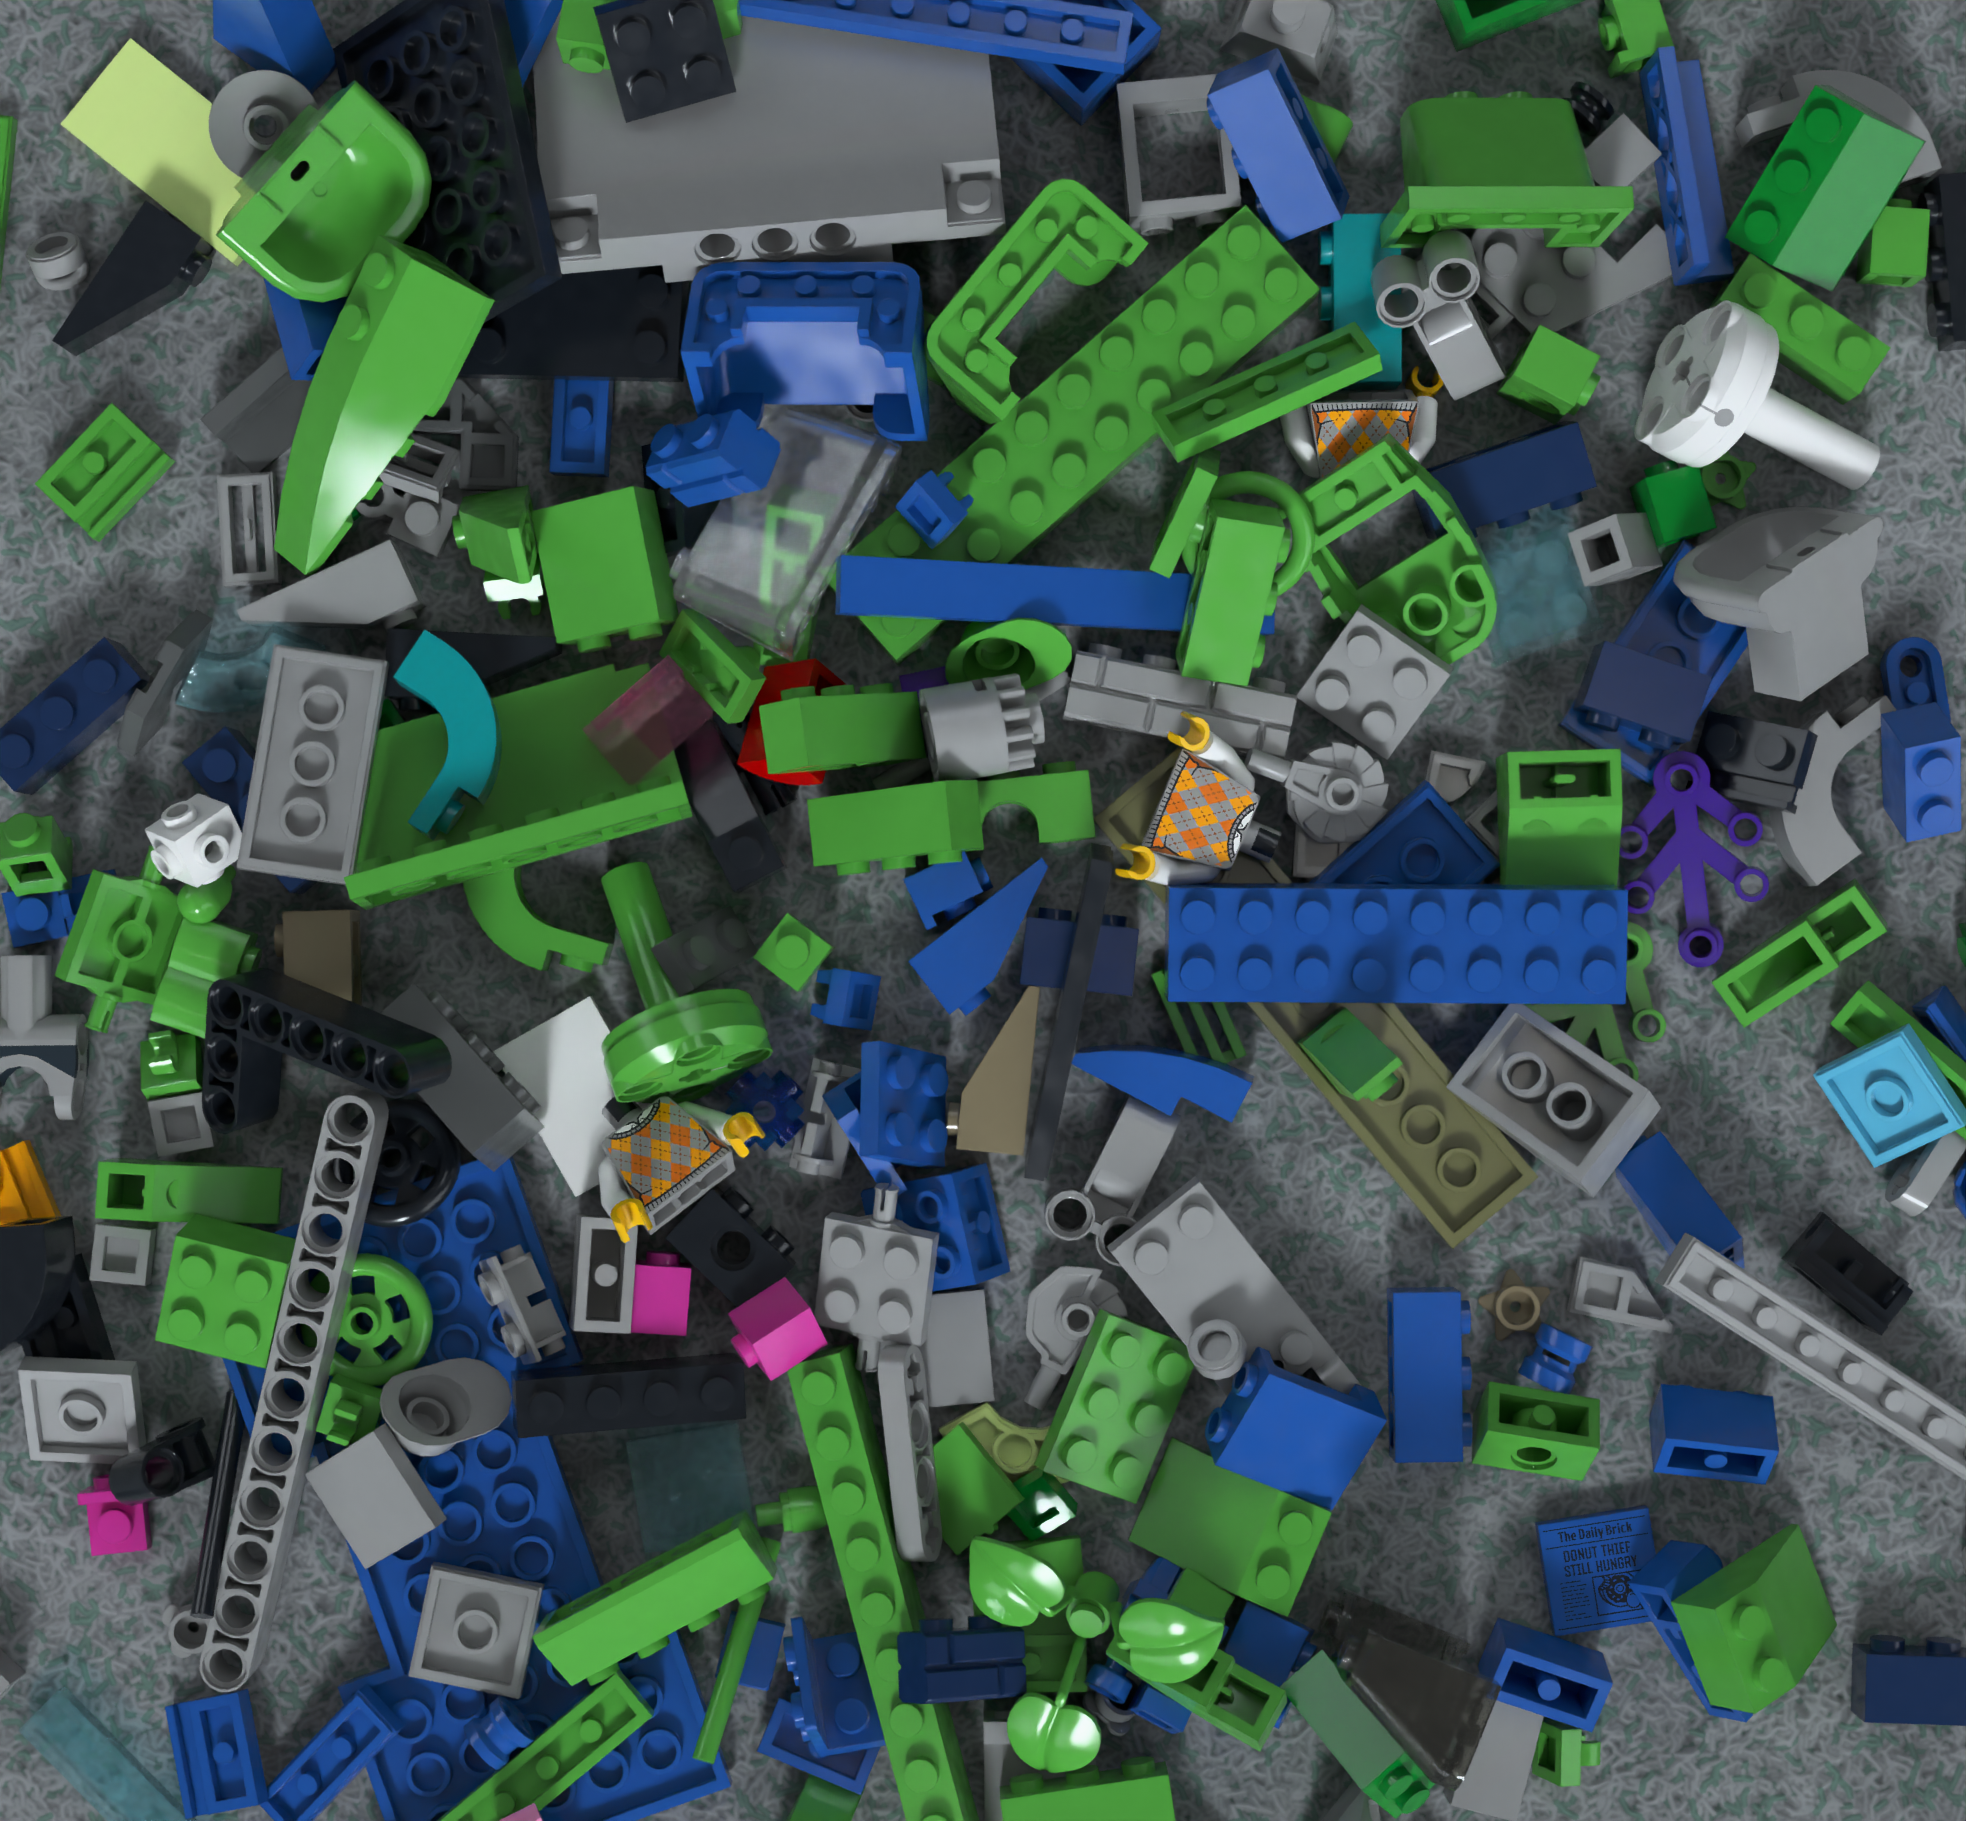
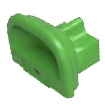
(359, 183)

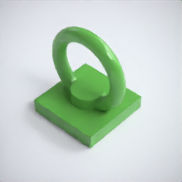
(1186, 518)

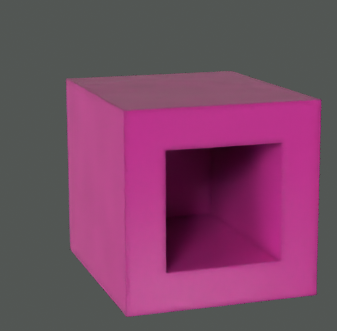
(661, 1294)
(776, 1330)

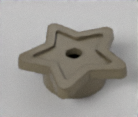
(1499, 1304)

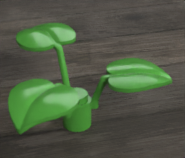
(1163, 1636)

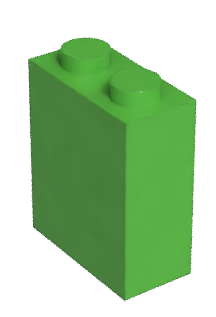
(605, 568)

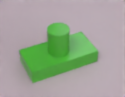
(713, 666)

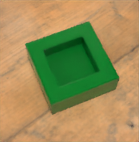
(1044, 1506)

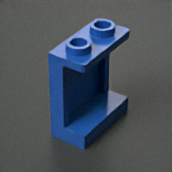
(1293, 1431)

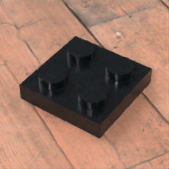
(664, 54)

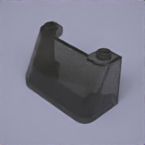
(1411, 1683)

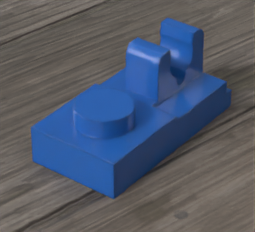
(44, 915)

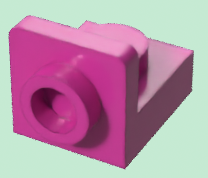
(113, 1524)

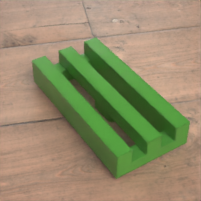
(1237, 1049)

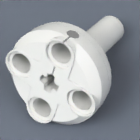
(1716, 385)

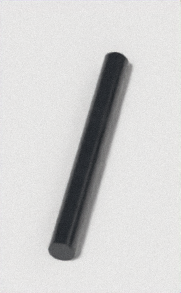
(218, 1510)

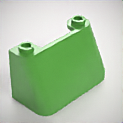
(1058, 230)

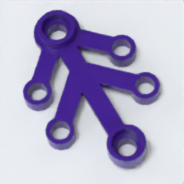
(1690, 848)

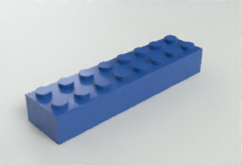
(1396, 943)

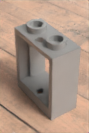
(1163, 98)

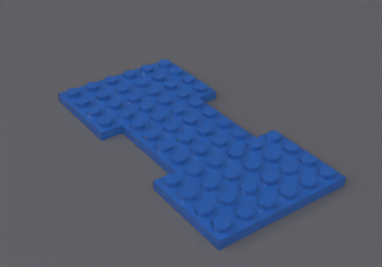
(504, 1517)

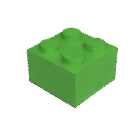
(225, 1290)

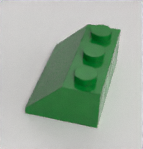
(1824, 187)

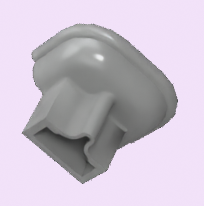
(1795, 589)

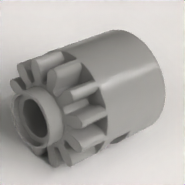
(980, 727)

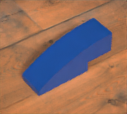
(1165, 1075)

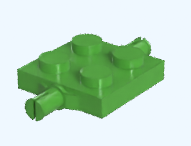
(121, 940)

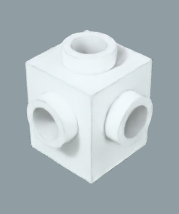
(195, 840)

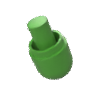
(207, 900)
(797, 1510)

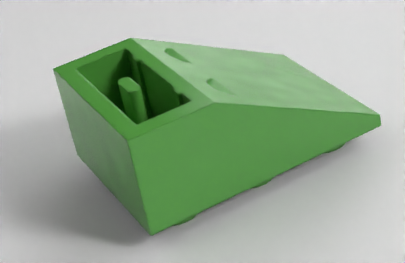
(1559, 816)

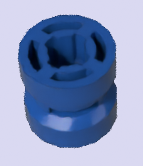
(1548, 1370)

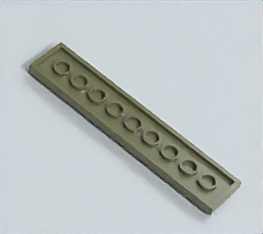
(1421, 1133)

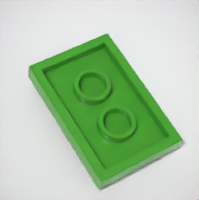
(1116, 1407)

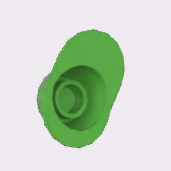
(1012, 646)

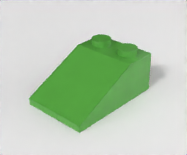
(1229, 1528)
(1757, 1623)

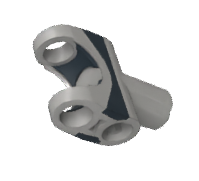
(39, 1039)

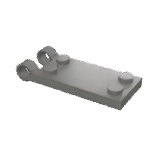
(1203, 1270)

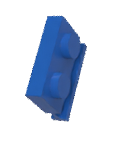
(216, 1753)

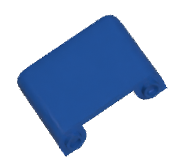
(809, 340)

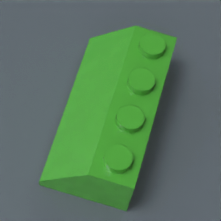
(656, 1600)

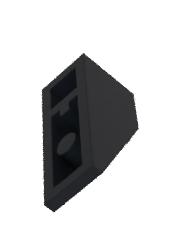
(141, 274)
(490, 655)
(726, 810)

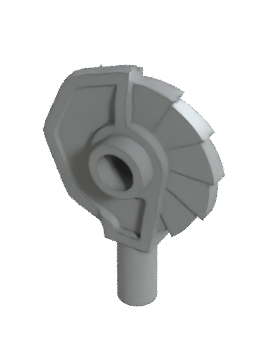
(1331, 792)
(1060, 1320)

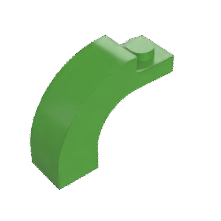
(521, 933)

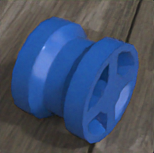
(499, 1732)

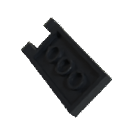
(588, 329)

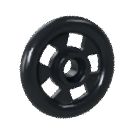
(441, 1154)

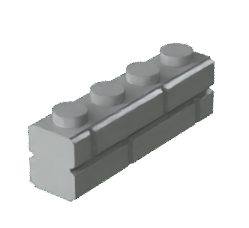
(1152, 695)

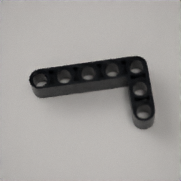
(269, 1014)

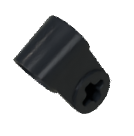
(171, 1462)

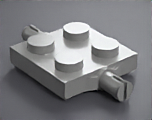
(876, 1278)

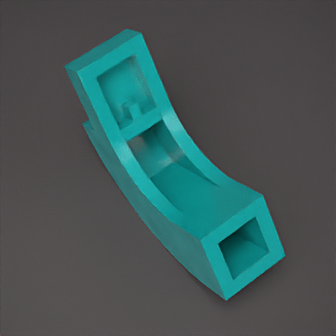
(473, 728)

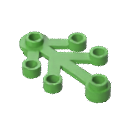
(1601, 1016)

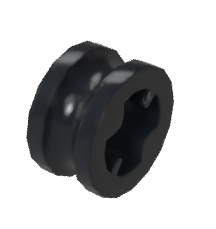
(1589, 108)

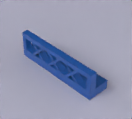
(1686, 169)

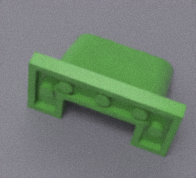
(1499, 167)

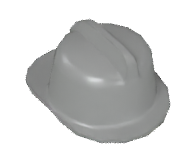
(444, 1404)

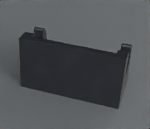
(1848, 1274)

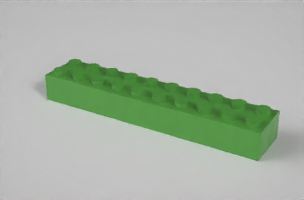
(1099, 407)

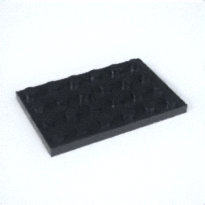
(460, 93)

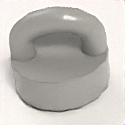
(58, 261)
(1217, 1349)

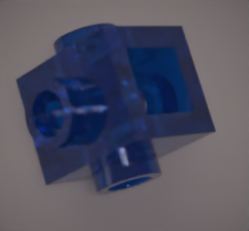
(781, 1093)

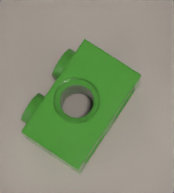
(1550, 375)
(1536, 1431)

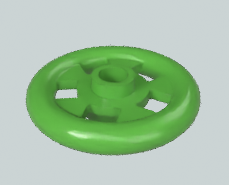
(411, 1333)

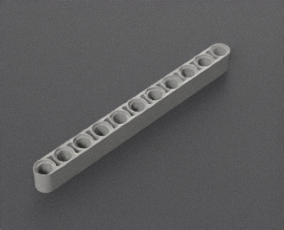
(276, 1410)

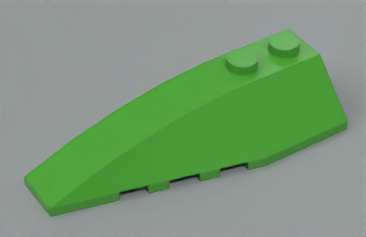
(375, 382)

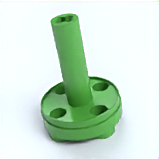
(678, 1042)

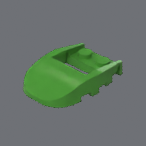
(1435, 595)

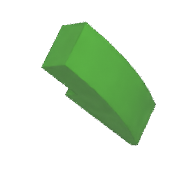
(1800, 953)
(1223, 1696)

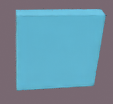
(1891, 1096)

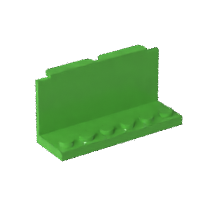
(546, 800)

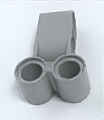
(1441, 311)
(1118, 1174)

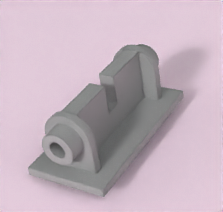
(821, 1143)
(525, 1326)

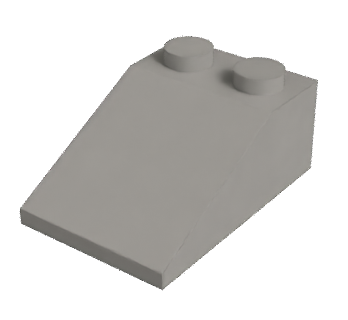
(1554, 1097)

